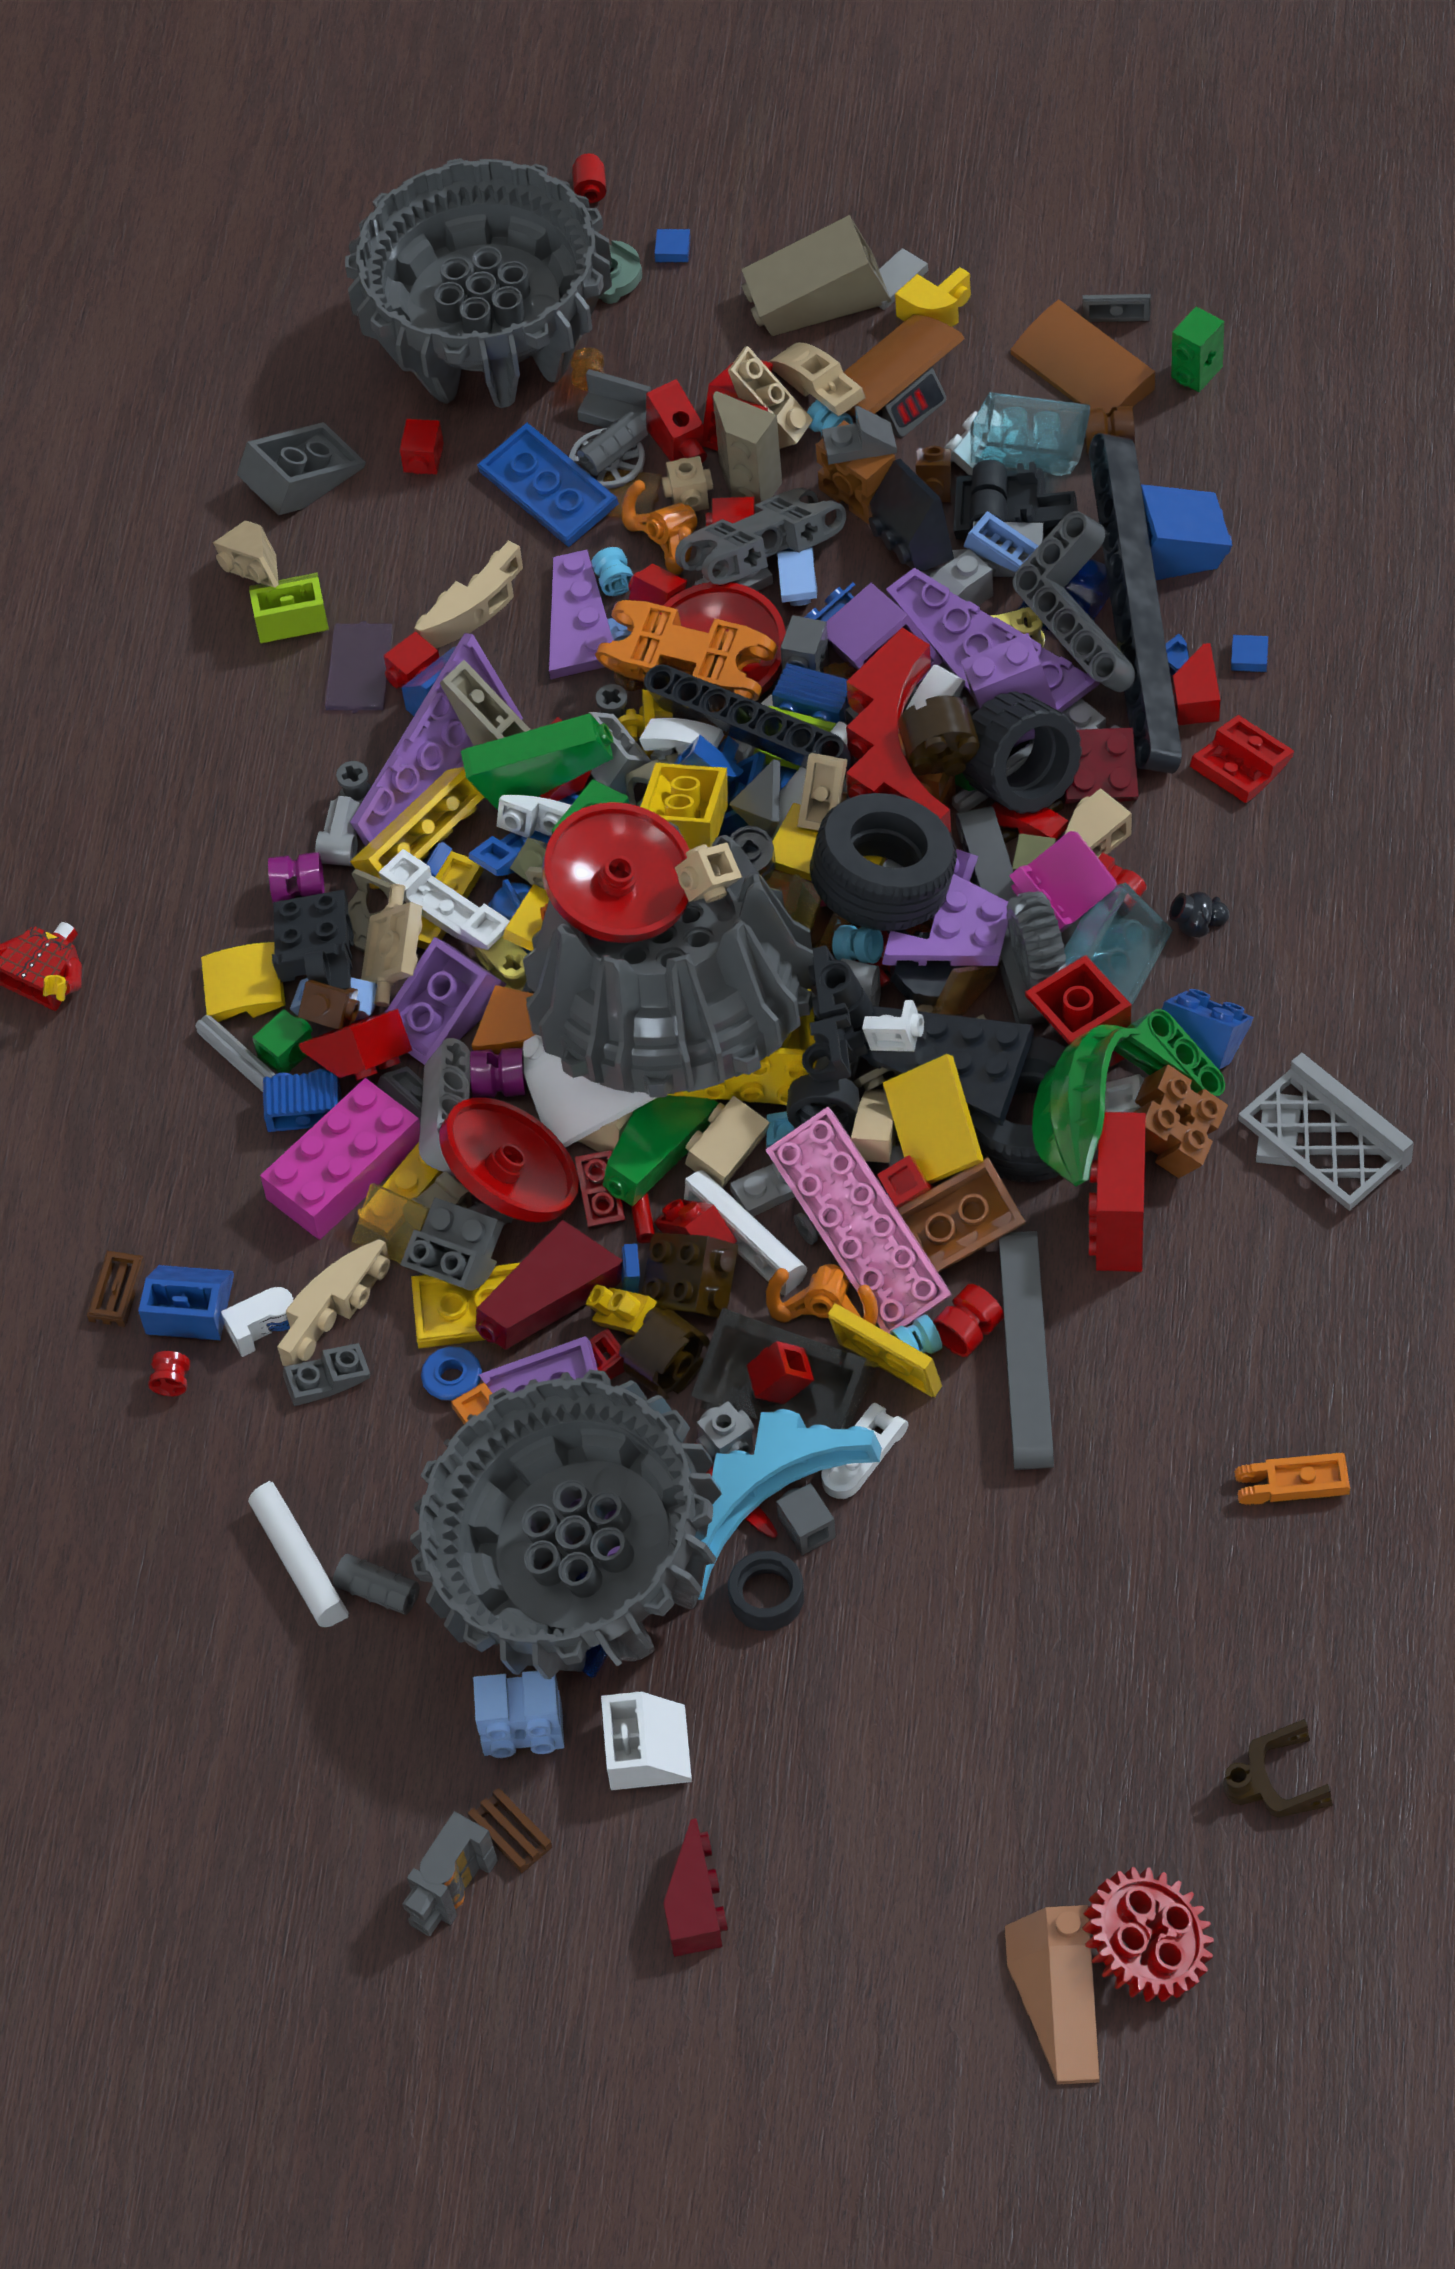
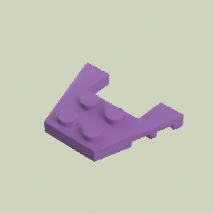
(964, 930)

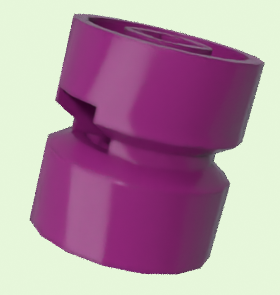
(309, 876)
(497, 1073)

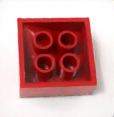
(1118, 1205)

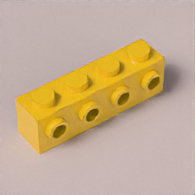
(422, 823)

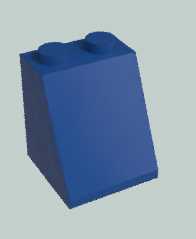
(1184, 530)

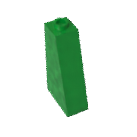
(537, 758)
(654, 1143)

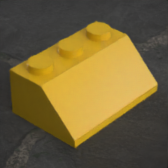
(689, 798)

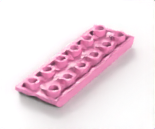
(858, 1220)

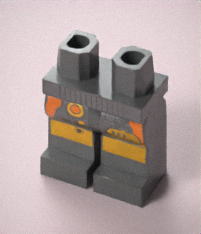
(446, 1873)

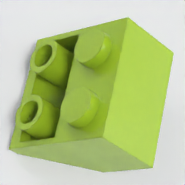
(289, 608)

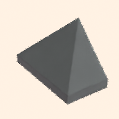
(761, 799)

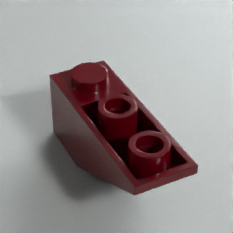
(689, 1901)

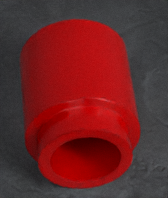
(589, 177)

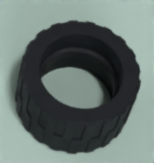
(1047, 769)

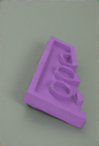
(576, 616)

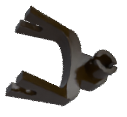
(1256, 1781)

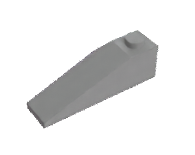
(965, 576)

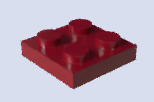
(1105, 764)

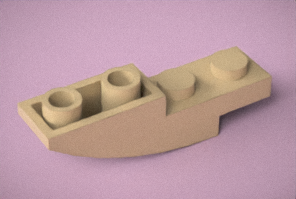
(818, 374)
(467, 608)
(334, 1291)

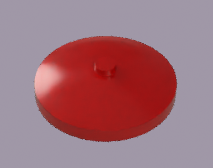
(737, 605)
(616, 872)
(508, 1159)

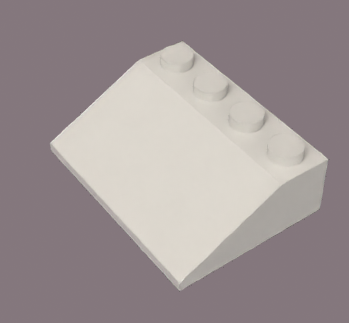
(568, 1104)

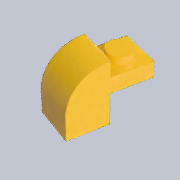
(934, 301)

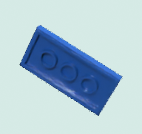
(548, 484)

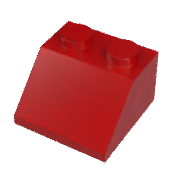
(361, 1046)

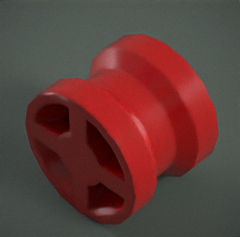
(169, 1373)

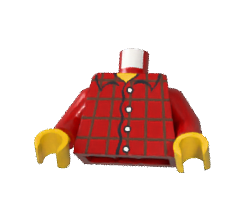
(42, 965)

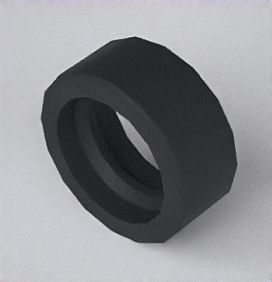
(807, 1091)
(766, 1563)

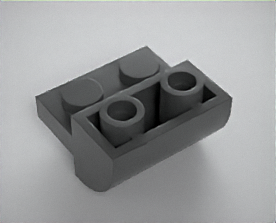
(454, 1245)

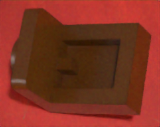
(934, 468)
(329, 1005)

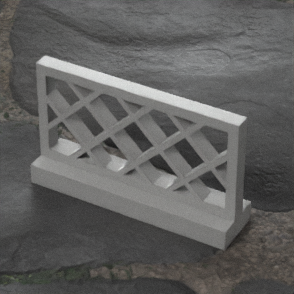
(1350, 1112)

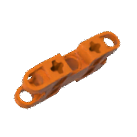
(662, 640)

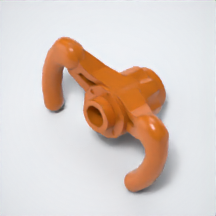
(663, 526)
(824, 1290)

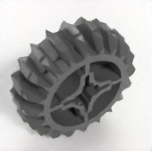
(1035, 937)

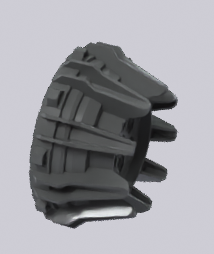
(479, 274)
(679, 1005)
(524, 1469)

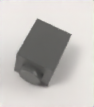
(806, 1518)

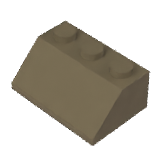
(747, 448)

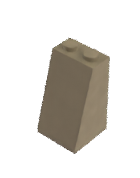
(815, 280)

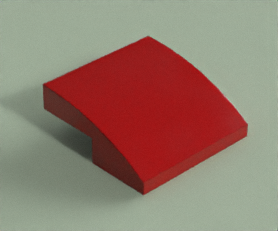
(1242, 758)

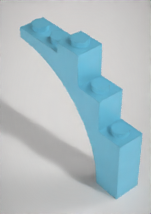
(781, 1455)

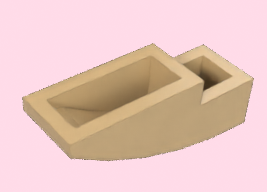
(874, 1127)

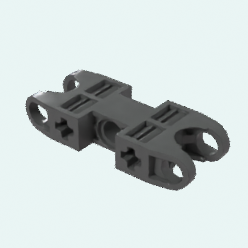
(744, 545)

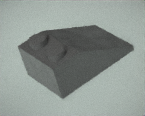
(297, 466)

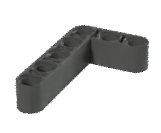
(1042, 583)

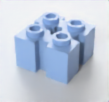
(518, 1714)

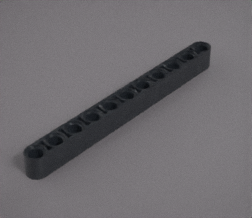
(1135, 602)

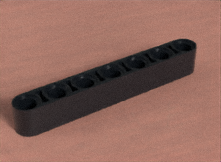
(742, 717)

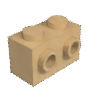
(727, 1141)

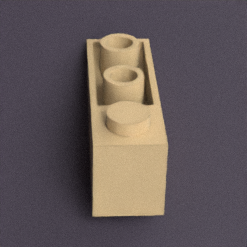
(758, 385)
(248, 554)

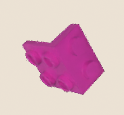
(1068, 877)

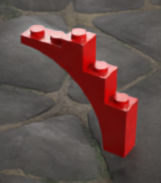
(879, 697)

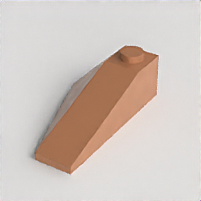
(1057, 1988)

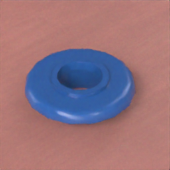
(447, 1359)

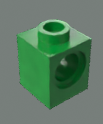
(279, 1041)

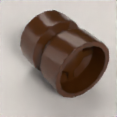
(1116, 422)

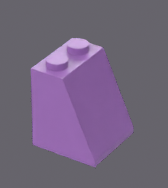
(867, 625)
(1008, 669)

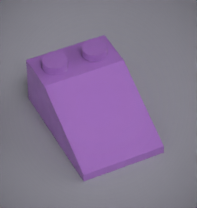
(442, 998)

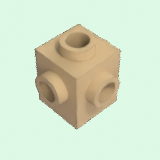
(688, 483)
(708, 872)

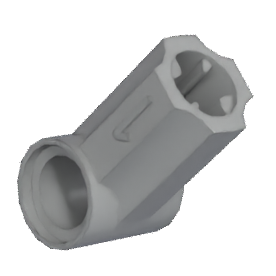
(339, 840)

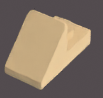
(821, 789)

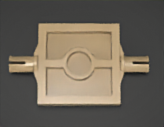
(392, 944)

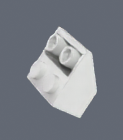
(645, 1741)

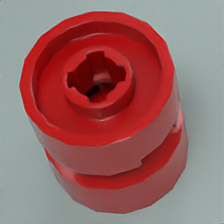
(970, 1318)

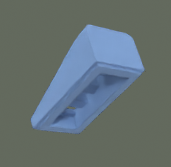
(999, 531)

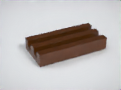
(109, 1315)
(488, 1806)

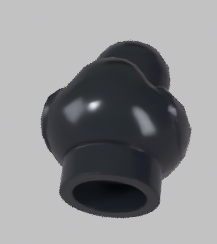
(1196, 912)

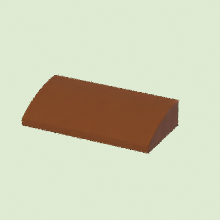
(901, 359)
(1082, 360)
(962, 1215)

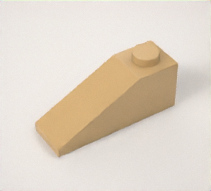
(1101, 822)

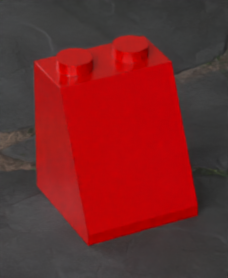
(1079, 1001)

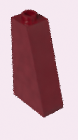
(546, 1286)

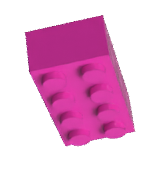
(340, 1158)

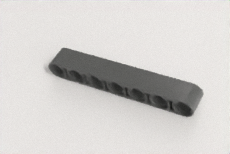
(982, 837)
(1026, 1351)

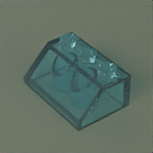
(1029, 430)
(1121, 939)

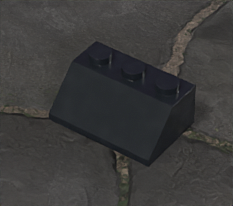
(910, 519)

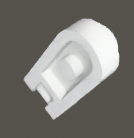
(847, 1479)

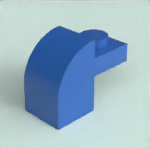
(703, 753)

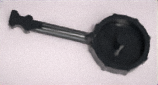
(917, 982)

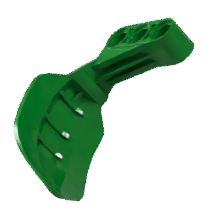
(1072, 1094)

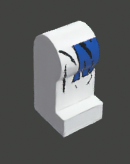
(257, 1318)

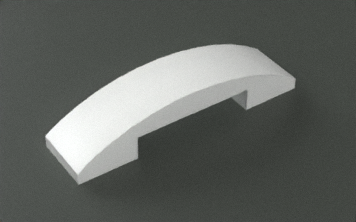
(443, 905)

